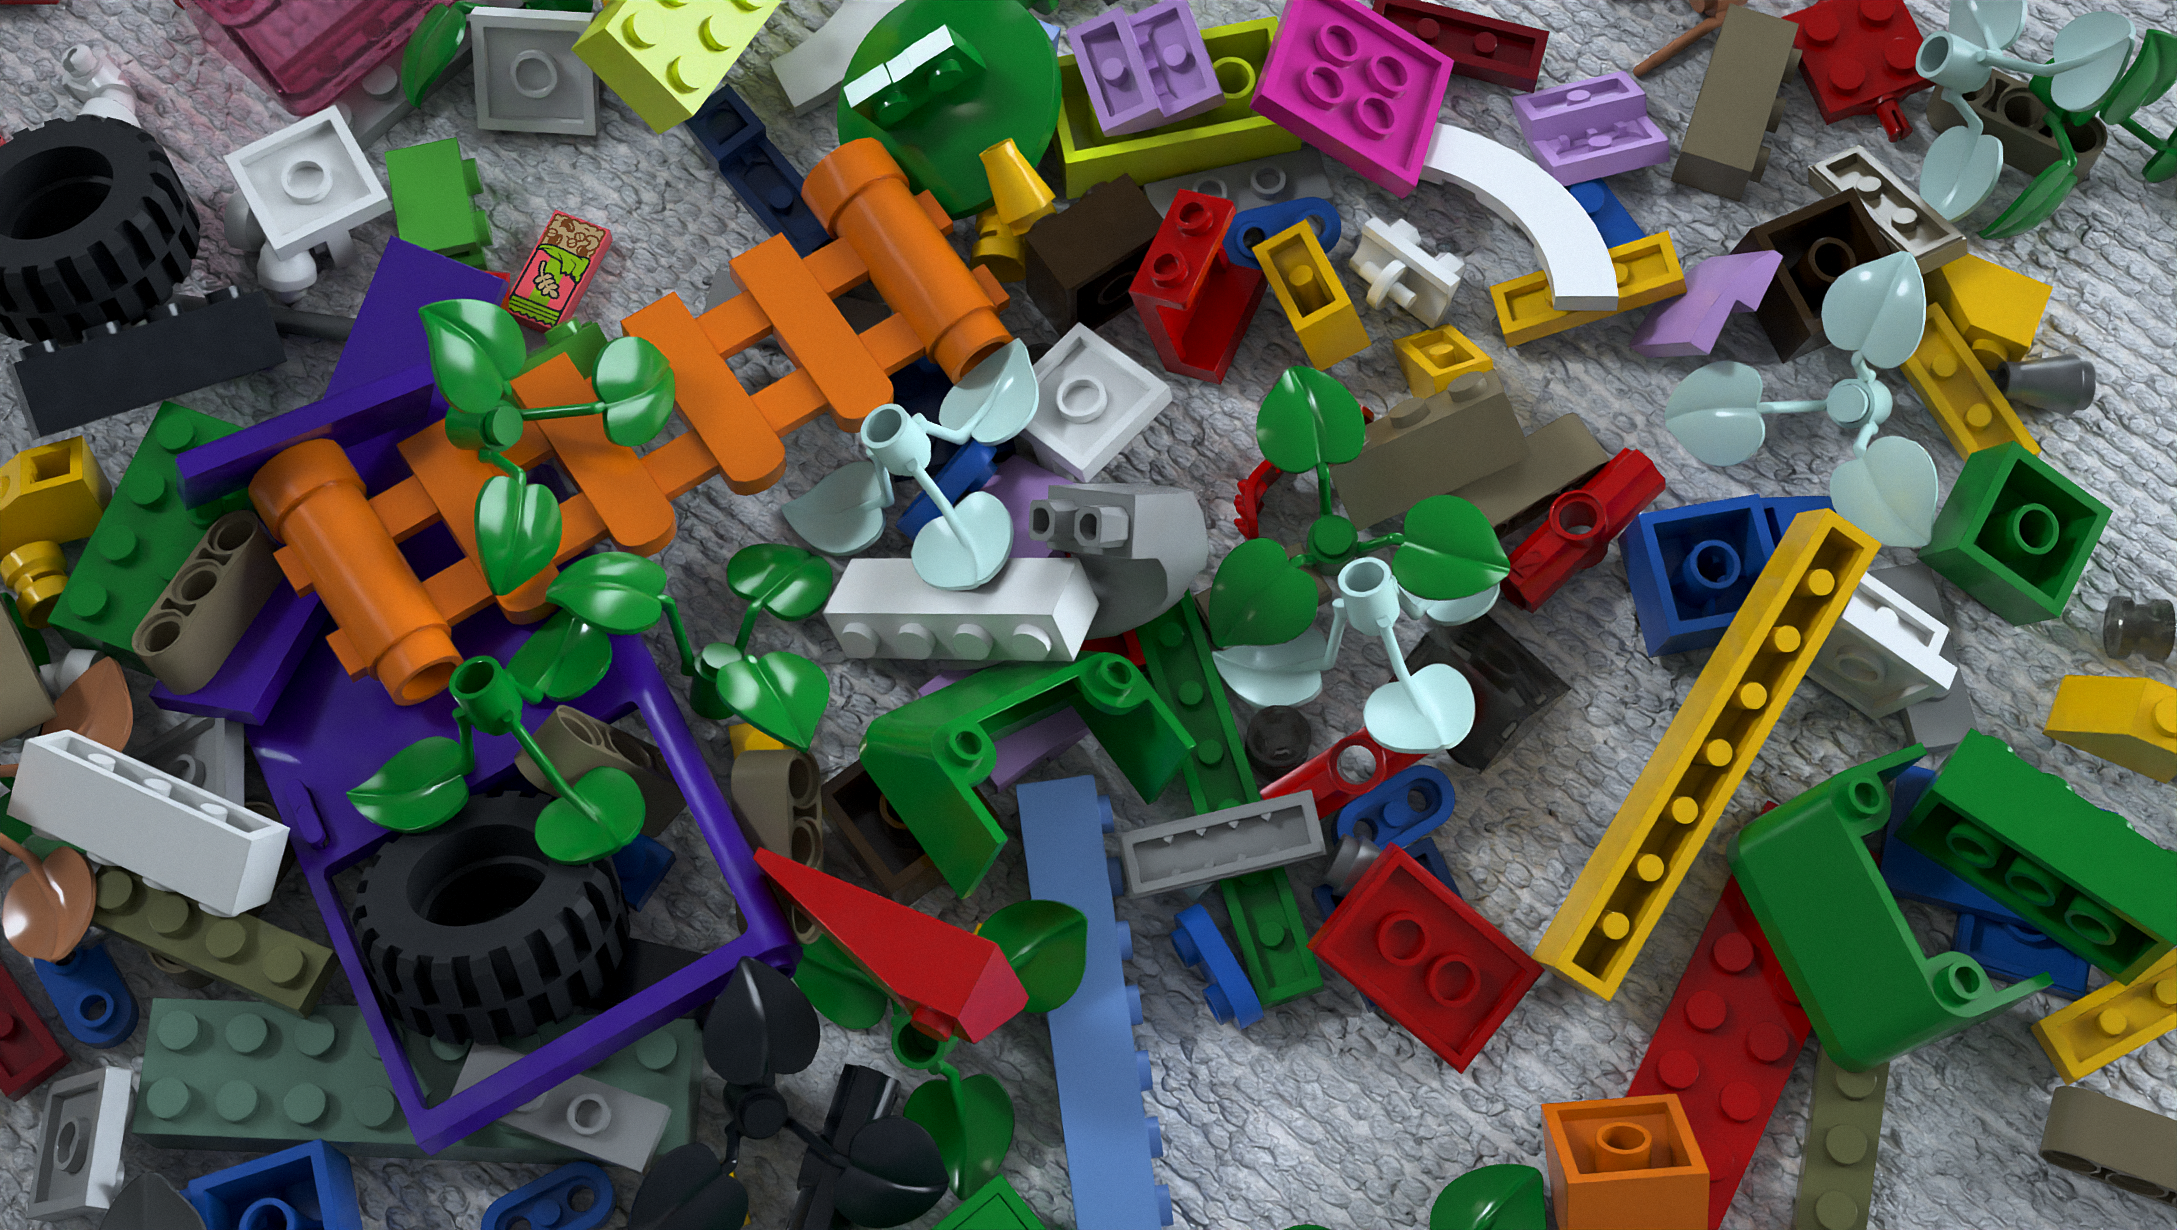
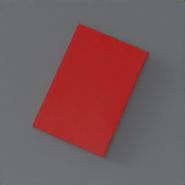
(1425, 957)

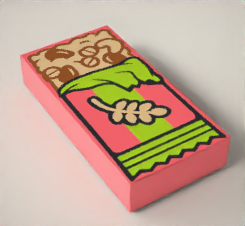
(558, 272)

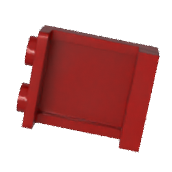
(1190, 291)

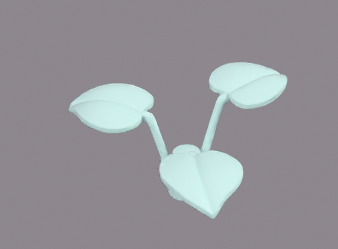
(2087, 67)
(1891, 484)
(967, 542)
(1408, 716)

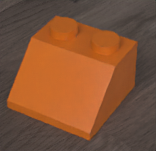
(1625, 1165)

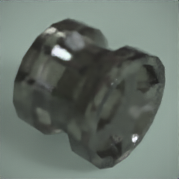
(2139, 628)
(1282, 729)

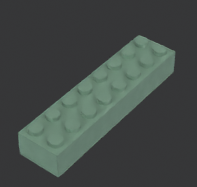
(272, 1081)

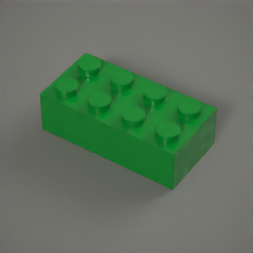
(141, 539)
(2048, 856)

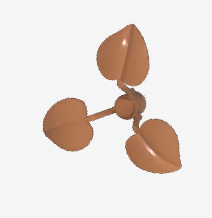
(56, 900)

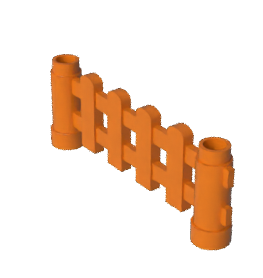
(881, 234)

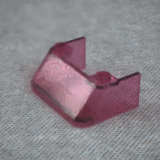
(307, 49)

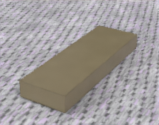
(1897, 211)

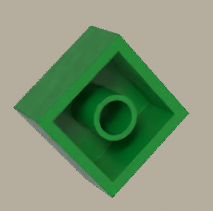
(2015, 534)

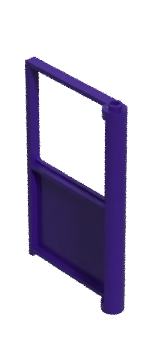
(339, 733)

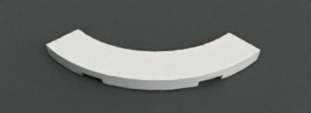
(817, 67)
(1527, 196)

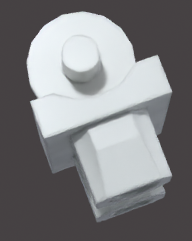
(1404, 273)

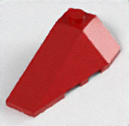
(929, 967)

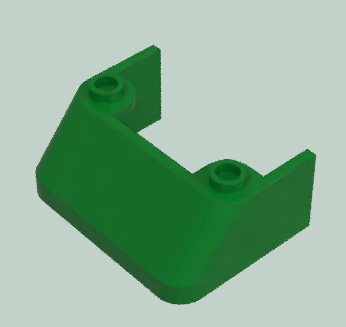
(943, 746)
(1844, 933)

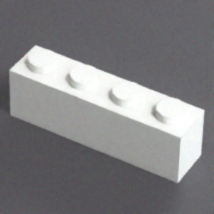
(1022, 614)
(147, 823)

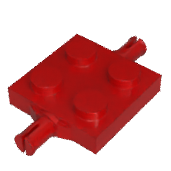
(1860, 60)

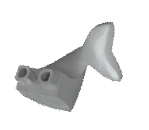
(1133, 543)

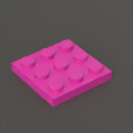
(1354, 88)

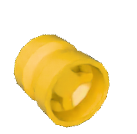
(998, 248)
(38, 578)

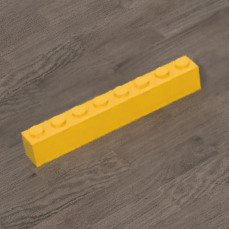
(1705, 752)

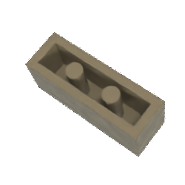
(1738, 103)
(1431, 449)

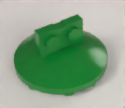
(947, 85)

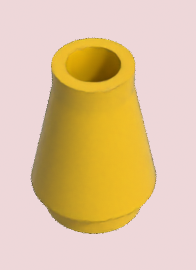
(1016, 187)

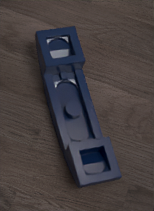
(755, 170)

